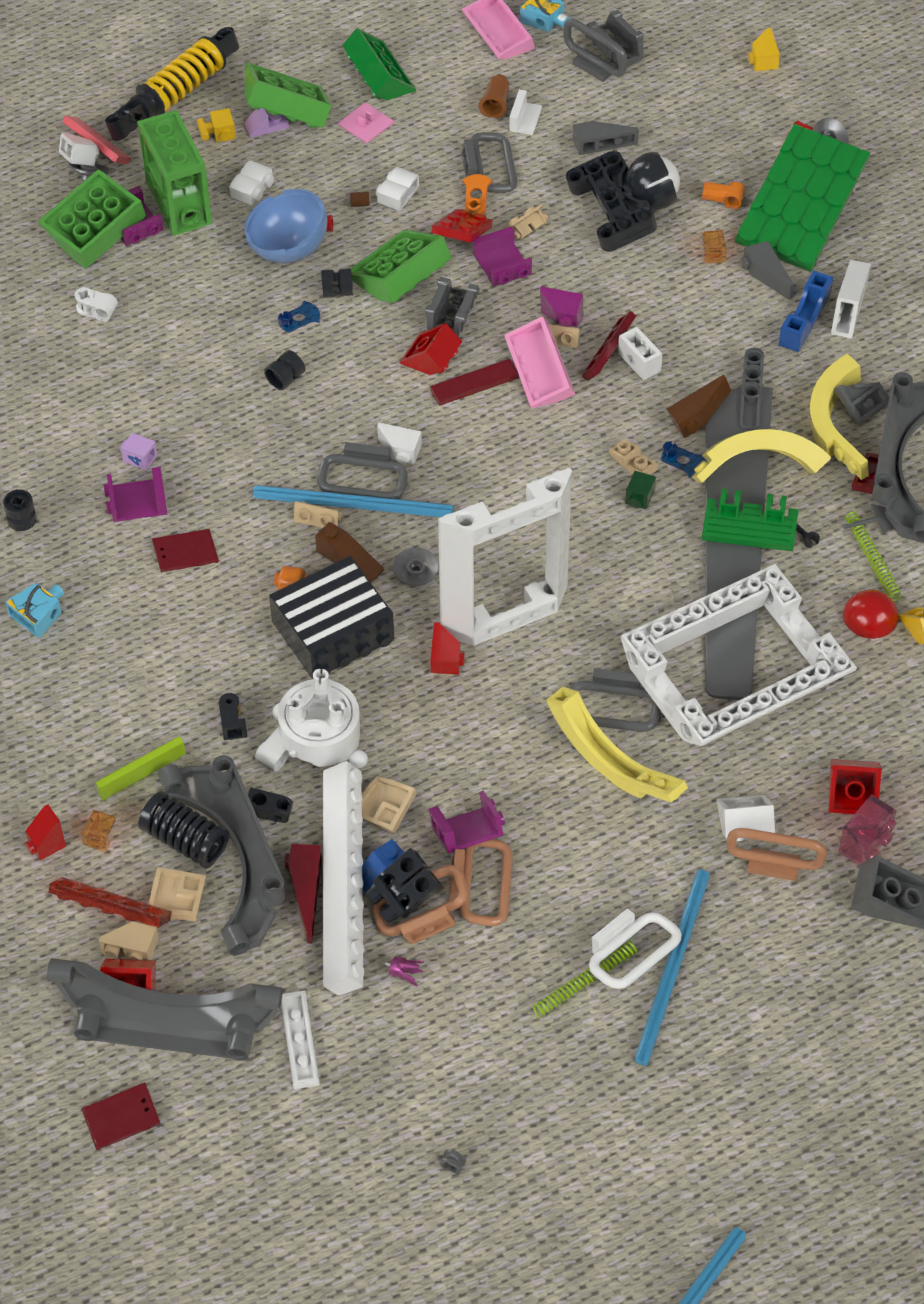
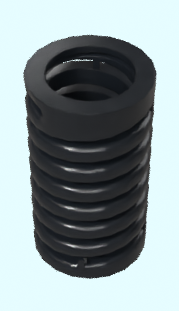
(180, 838)

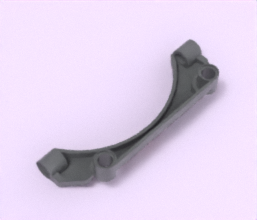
(902, 419)
(228, 804)
(146, 1018)

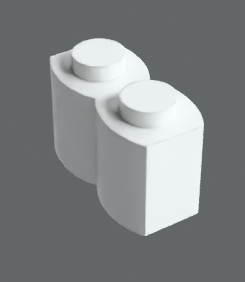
(251, 182)
(397, 188)

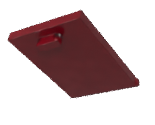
(185, 550)
(121, 1116)

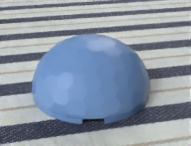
(287, 226)

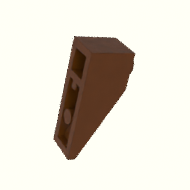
(697, 408)
(338, 544)

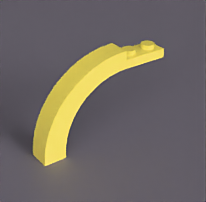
(842, 372)
(604, 755)

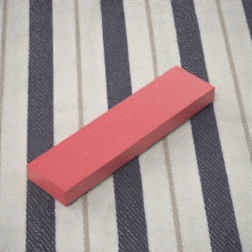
(102, 143)

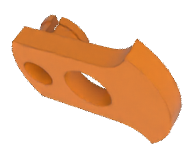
(472, 183)

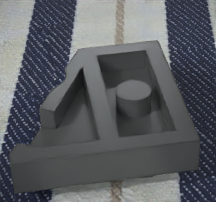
(862, 399)

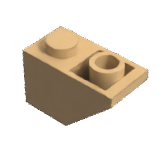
(130, 941)

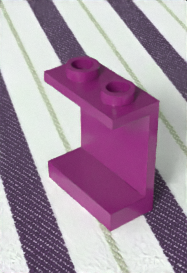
(146, 227)
(500, 257)
(137, 498)
(468, 828)

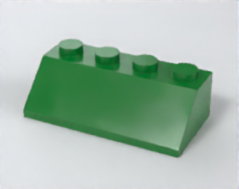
(377, 66)

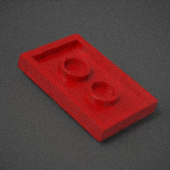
(462, 225)

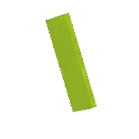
(140, 768)

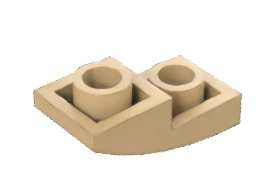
(630, 458)

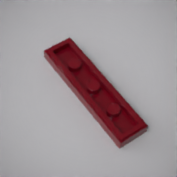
(608, 346)
(474, 382)

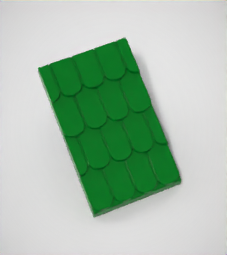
(803, 196)

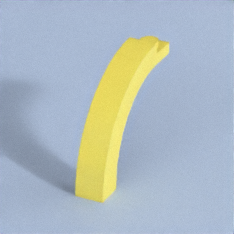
(783, 442)

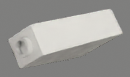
(850, 298)

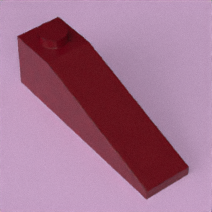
(304, 872)

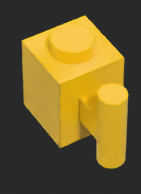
(221, 126)

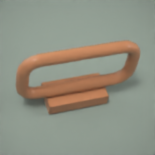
(463, 860)
(771, 862)
(431, 921)

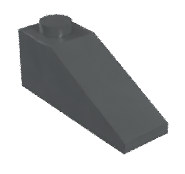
(601, 136)
(767, 268)

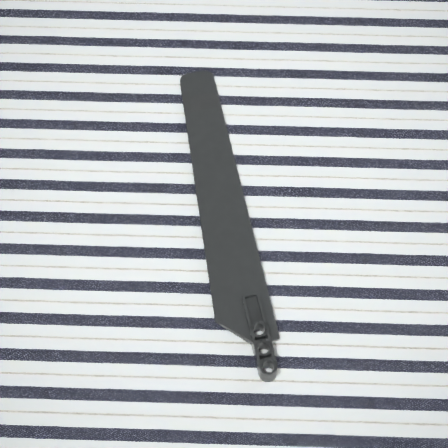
(732, 645)

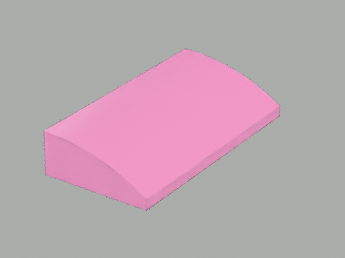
(499, 28)
(539, 363)

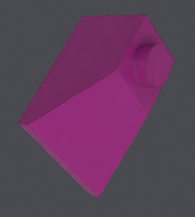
(562, 306)

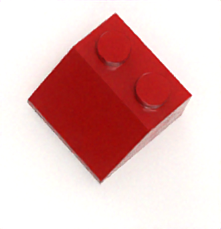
(432, 350)
(852, 784)
(134, 972)

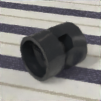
(344, 285)
(284, 370)
(19, 510)

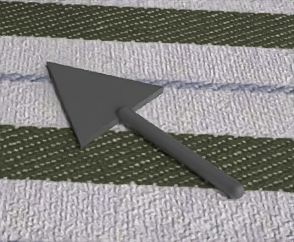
(879, 512)

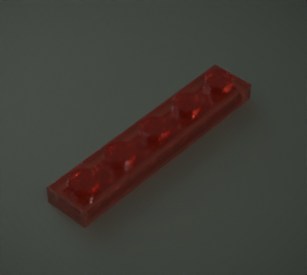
(109, 902)

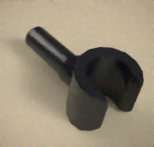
(807, 536)

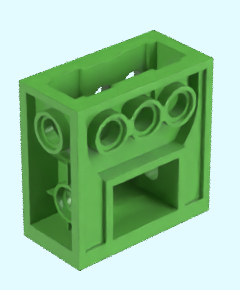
(175, 172)

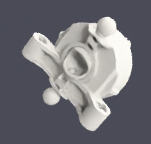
(316, 725)

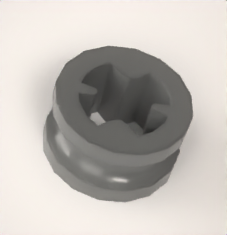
(452, 1161)

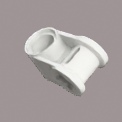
(96, 305)

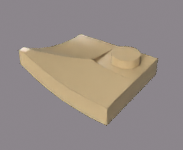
(386, 803)
(178, 893)

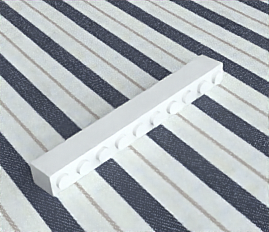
(342, 879)

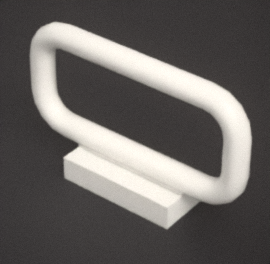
(617, 933)

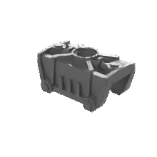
(624, 35)
(440, 306)

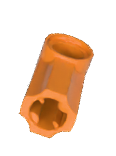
(730, 194)

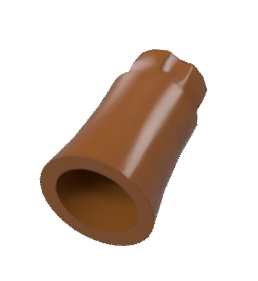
(495, 97)

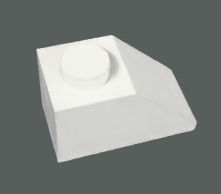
(78, 149)
(402, 442)

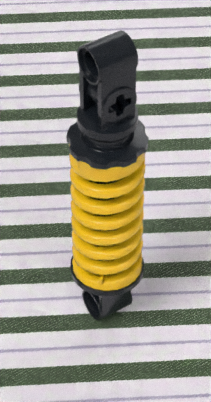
(173, 82)

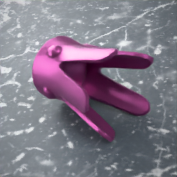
(400, 966)

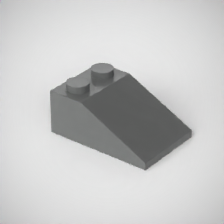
(889, 893)

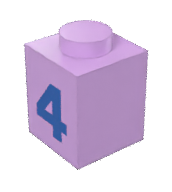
(138, 451)

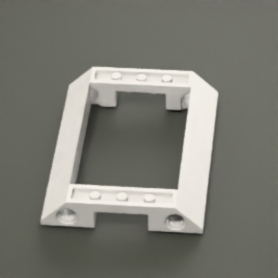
(474, 525)
(765, 588)

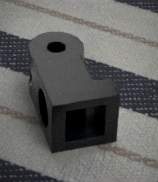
(229, 712)
(270, 805)

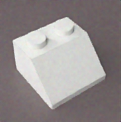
(746, 812)

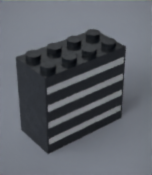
(332, 617)

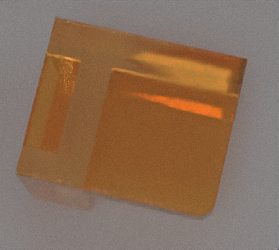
(714, 246)
(97, 830)

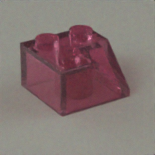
(868, 831)

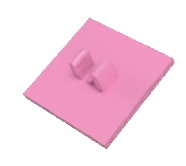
(366, 122)

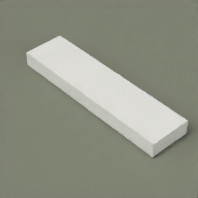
(299, 1040)

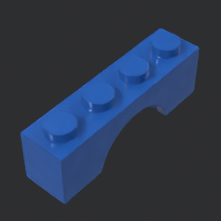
(798, 325)

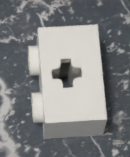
(640, 353)

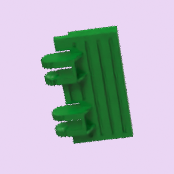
(750, 525)

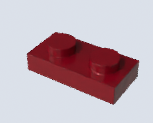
(866, 484)

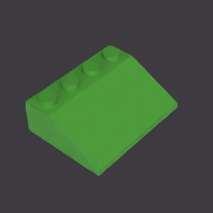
(286, 96)
(92, 218)
(400, 264)

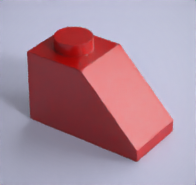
(445, 652)
(45, 834)

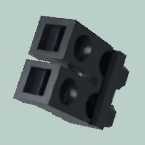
(404, 886)

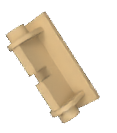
(531, 217)
(565, 336)
(315, 515)

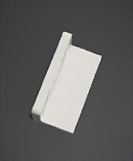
(524, 115)

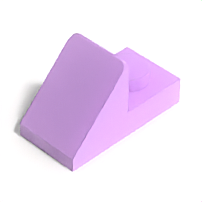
(262, 123)

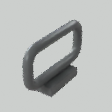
(589, 61)
(473, 164)
(363, 456)
(624, 684)

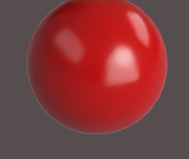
(871, 614)

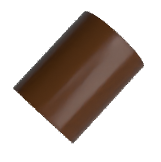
(359, 199)

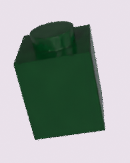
(640, 490)

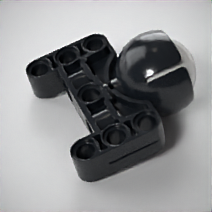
(644, 187)

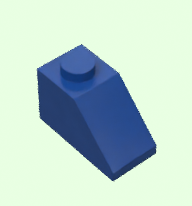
(379, 861)

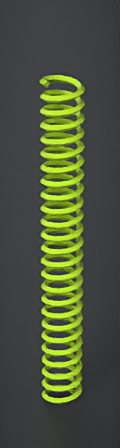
(871, 559)
(585, 979)

